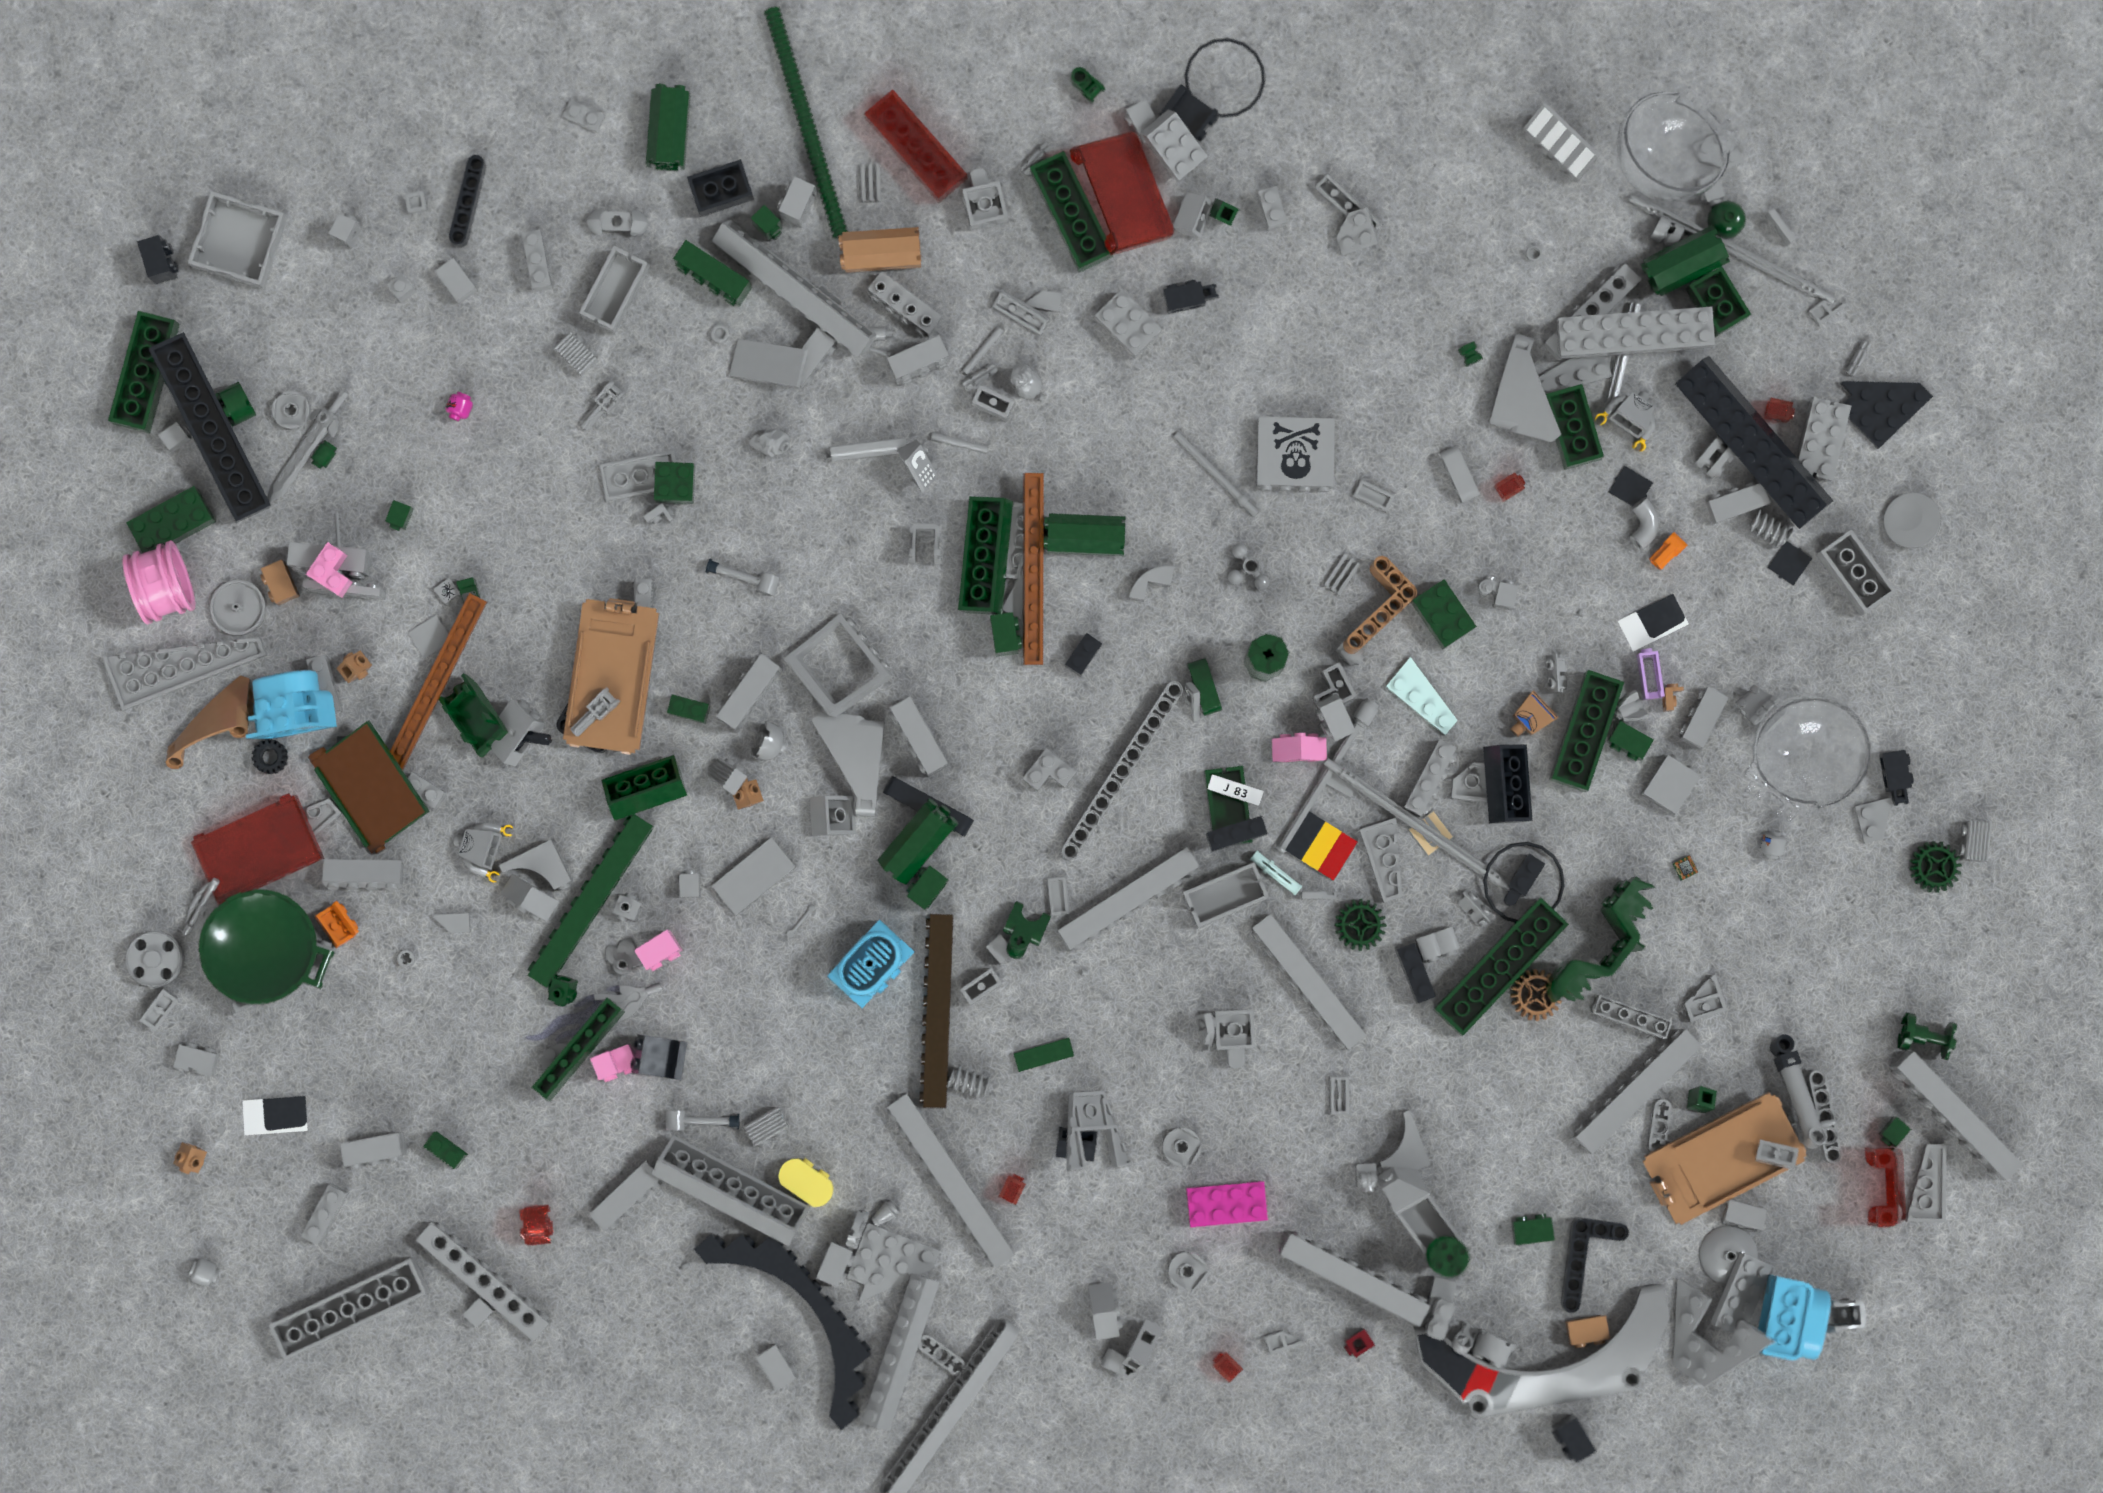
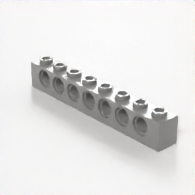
(487, 1292)

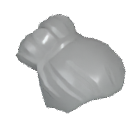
(1025, 381)

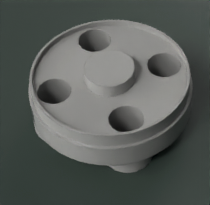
(154, 959)

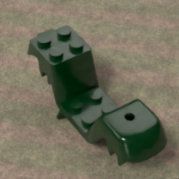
(1619, 911)

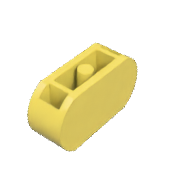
(806, 1182)

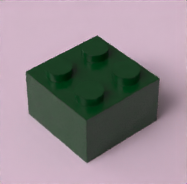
(674, 482)
(1004, 634)
(927, 887)

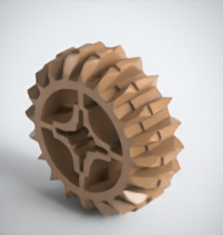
(1530, 987)

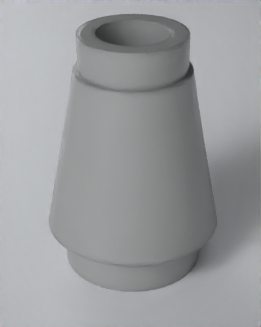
(887, 1212)

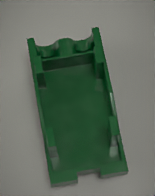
(473, 716)

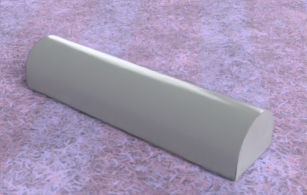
(1342, 198)
(867, 449)

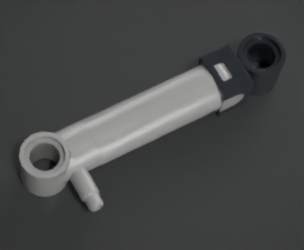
(1789, 1065)

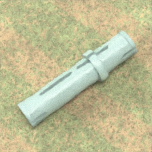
(1261, 860)

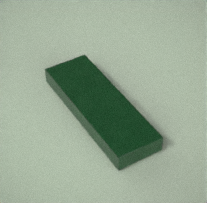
(1044, 1054)

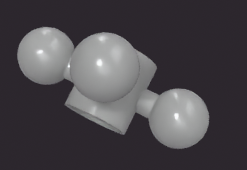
(1235, 577)

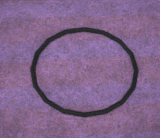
(1249, 49)
(1505, 849)

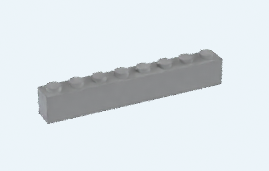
(1127, 899)
(1308, 981)
(1637, 1091)
(900, 1351)

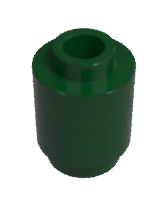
(323, 454)

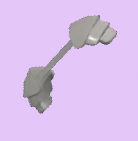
(632, 221)

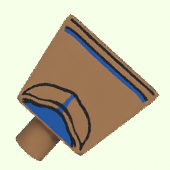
(1532, 715)

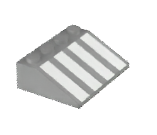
(1560, 143)

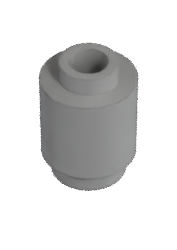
(1351, 658)

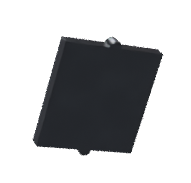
(1630, 486)
(1789, 563)

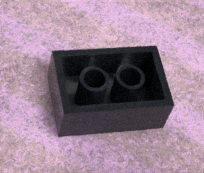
(720, 188)

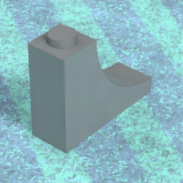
(545, 861)
(1410, 1150)

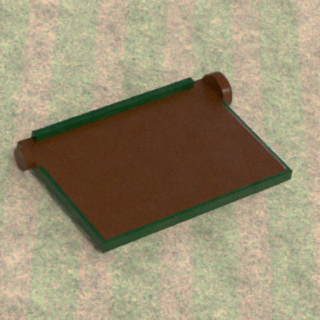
(369, 787)

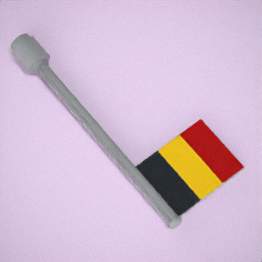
(1313, 838)

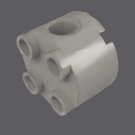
(1493, 1348)

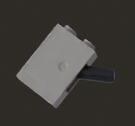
(523, 730)

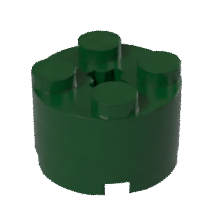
(235, 404)

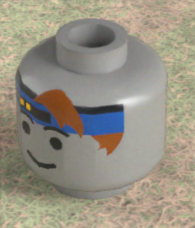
(1773, 844)

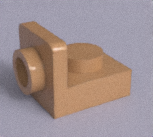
(1669, 700)

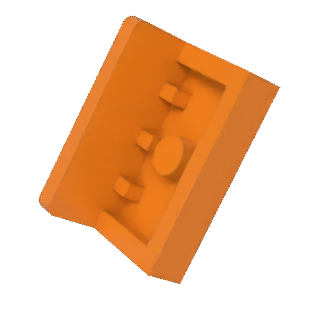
(337, 924)

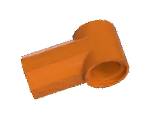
(1671, 548)

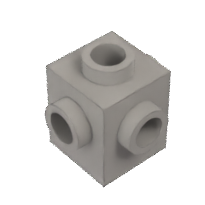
(633, 910)

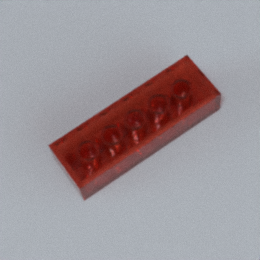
(915, 146)

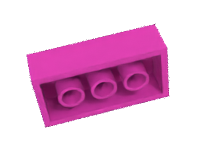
(1227, 1204)

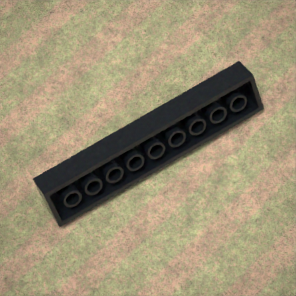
(209, 427)
(1754, 442)

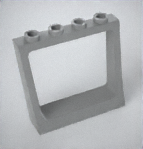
(796, 662)

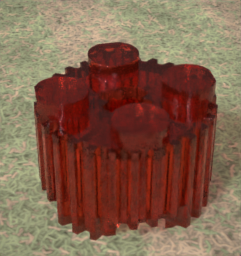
(536, 1225)

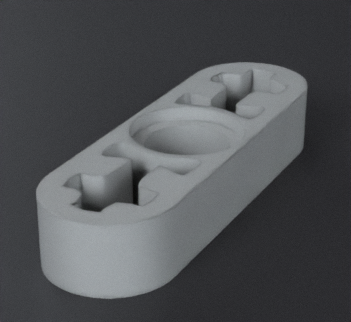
(926, 1350)

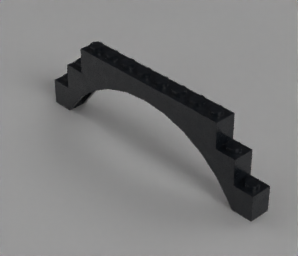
(845, 1345)

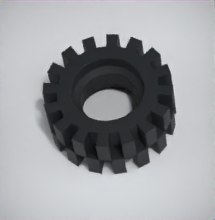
(258, 754)

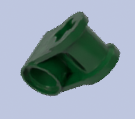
(1089, 87)

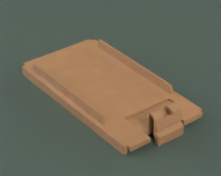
(617, 654)
(1720, 1158)

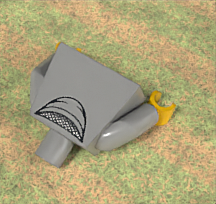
(1633, 415)
(480, 847)

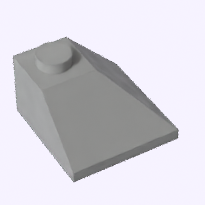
(1403, 1187)

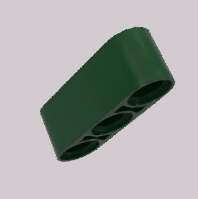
(1204, 683)

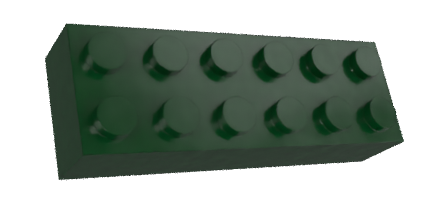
(1070, 211)
(140, 379)
(985, 555)
(1586, 731)

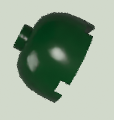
(1727, 219)

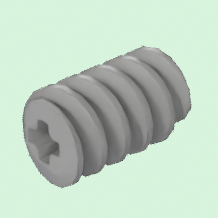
(1770, 529)
(969, 1082)

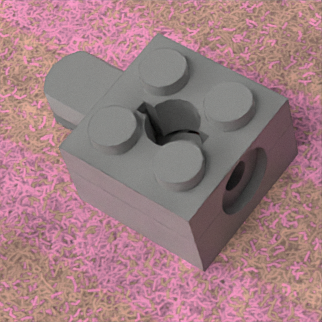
(984, 201)
(1234, 1034)

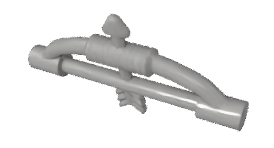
(197, 897)

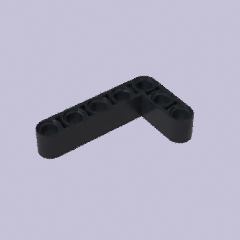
(1581, 1255)

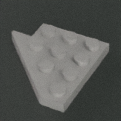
(888, 1260)

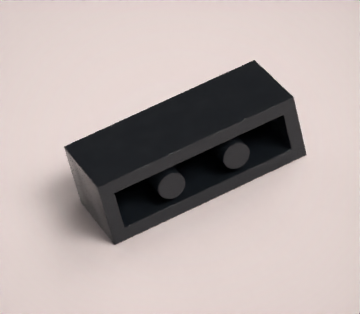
(1236, 833)
(1415, 973)

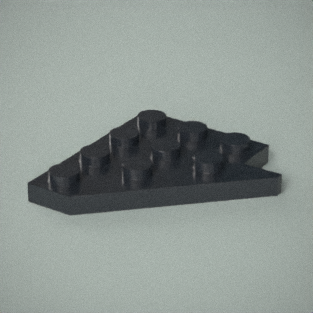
(1883, 407)

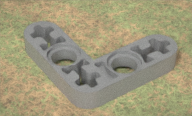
(1653, 1134)

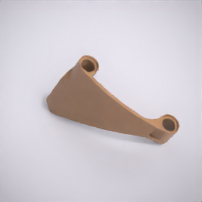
(223, 713)

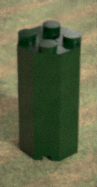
(668, 127)
(1685, 261)
(1085, 534)
(1268, 646)
(917, 841)

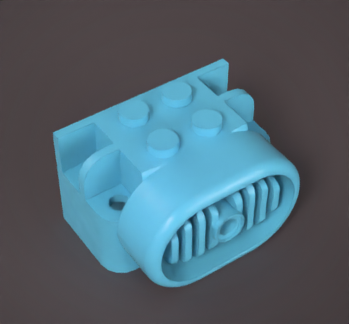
(290, 705)
(886, 953)
(1794, 1318)

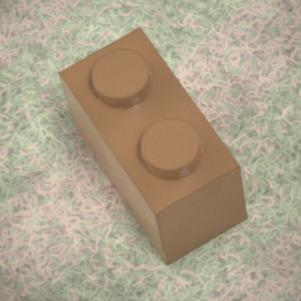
(279, 582)
(1587, 1330)

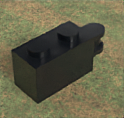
(1187, 296)
(1896, 774)
(1523, 879)

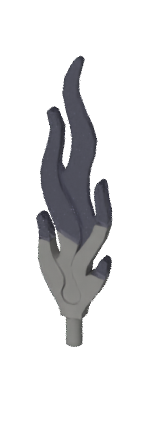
(629, 1001)

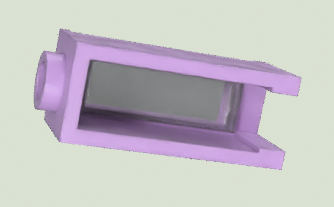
(1650, 674)

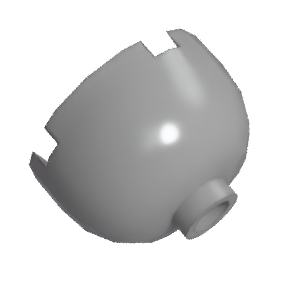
(769, 742)

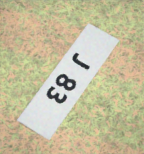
(1235, 790)

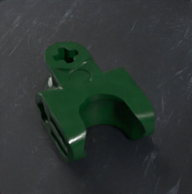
(1023, 931)

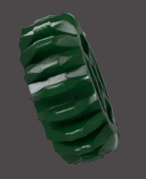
(1922, 877)
(1359, 941)

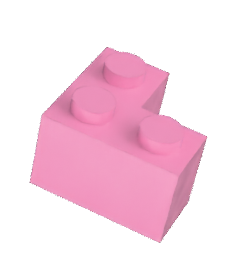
(325, 570)
(1299, 748)
(659, 949)
(613, 1062)

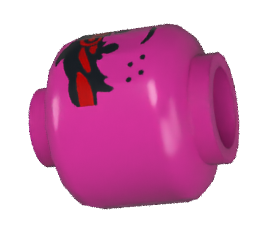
(459, 406)

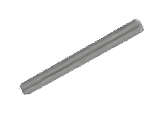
(1620, 365)

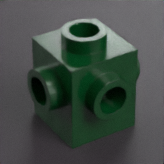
(562, 990)

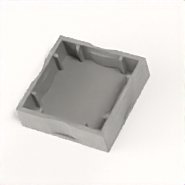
(237, 240)

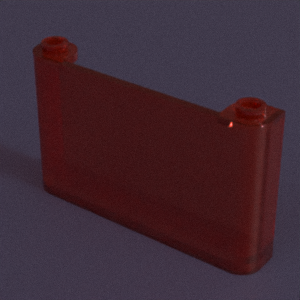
(1125, 192)
(258, 848)

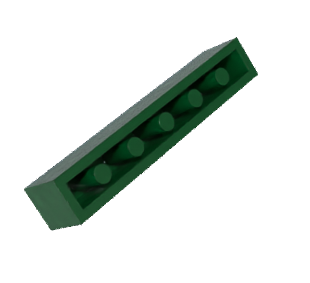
(578, 1049)

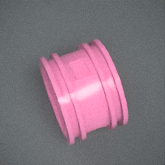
(158, 582)

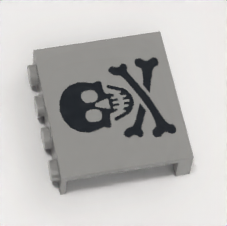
(1295, 453)

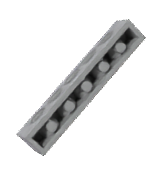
(1628, 280)

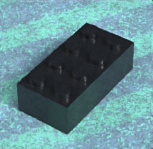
(1507, 783)

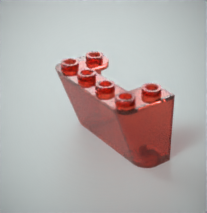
(1895, 1210)

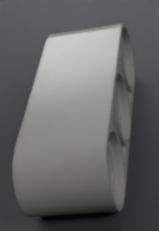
(1459, 473)

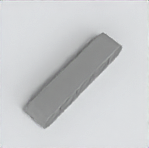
(1825, 1105)

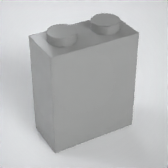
(1671, 784)

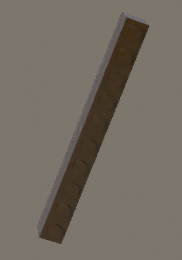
(938, 1011)

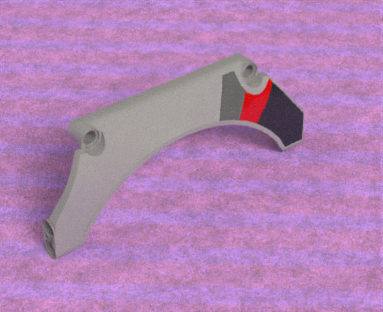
(1512, 1391)

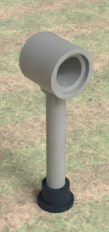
(765, 583)
(676, 1120)

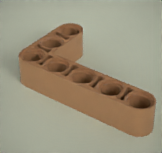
(1384, 610)

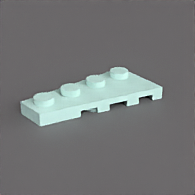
(1418, 693)

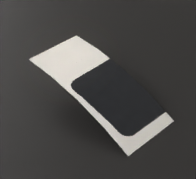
(1653, 622)
(275, 1115)

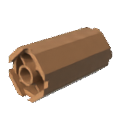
(880, 249)

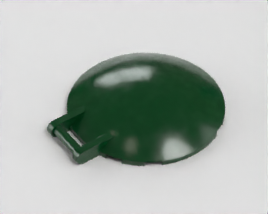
(260, 948)

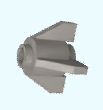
(1630, 708)

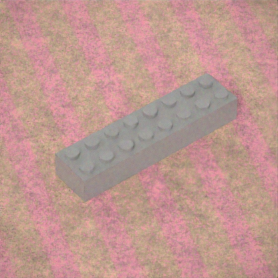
(1635, 332)
(1955, 1116)
(730, 1190)
(1354, 1279)
(349, 1309)

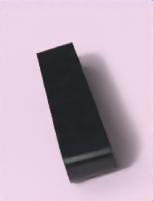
(467, 192)
(916, 799)

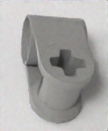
(1114, 1362)

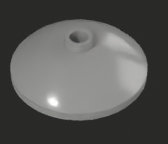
(1715, 1251)

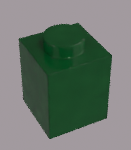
(1223, 212)
(399, 515)
(1701, 1099)
(1894, 1132)

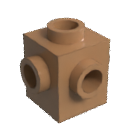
(357, 664)
(748, 794)
(189, 1158)

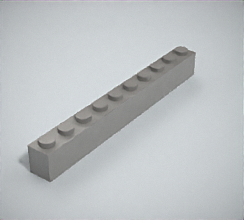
(794, 288)
(951, 1180)

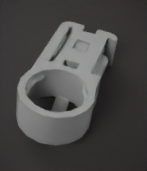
(1464, 1339)

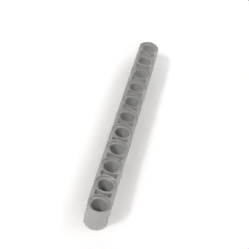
(1123, 761)
(950, 1408)

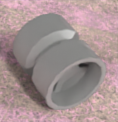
(1662, 227)

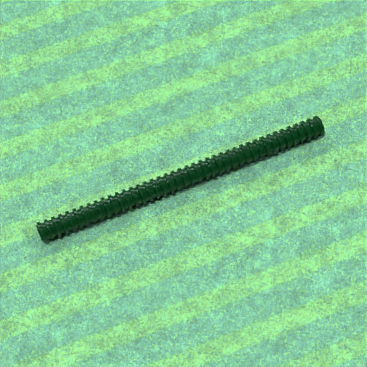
(806, 121)

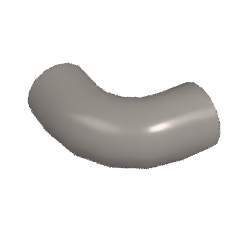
(1648, 524)

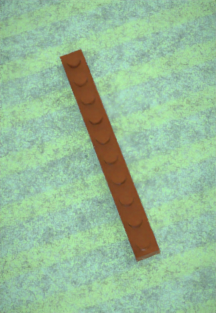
(1033, 567)
(437, 679)

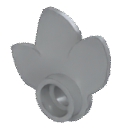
(623, 954)

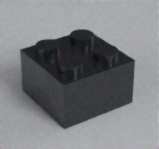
(157, 259)
(1574, 1439)

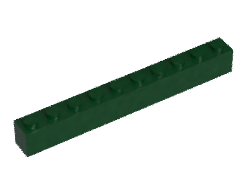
(590, 901)

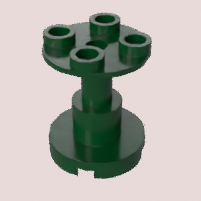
(1920, 1035)
(1447, 1256)

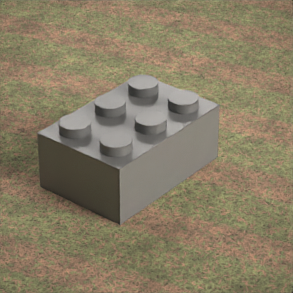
(1173, 144)
(1128, 323)
(918, 360)
(374, 1150)

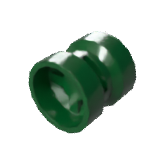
(1470, 354)

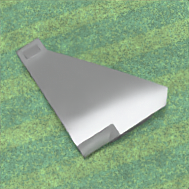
(1521, 397)
(857, 750)

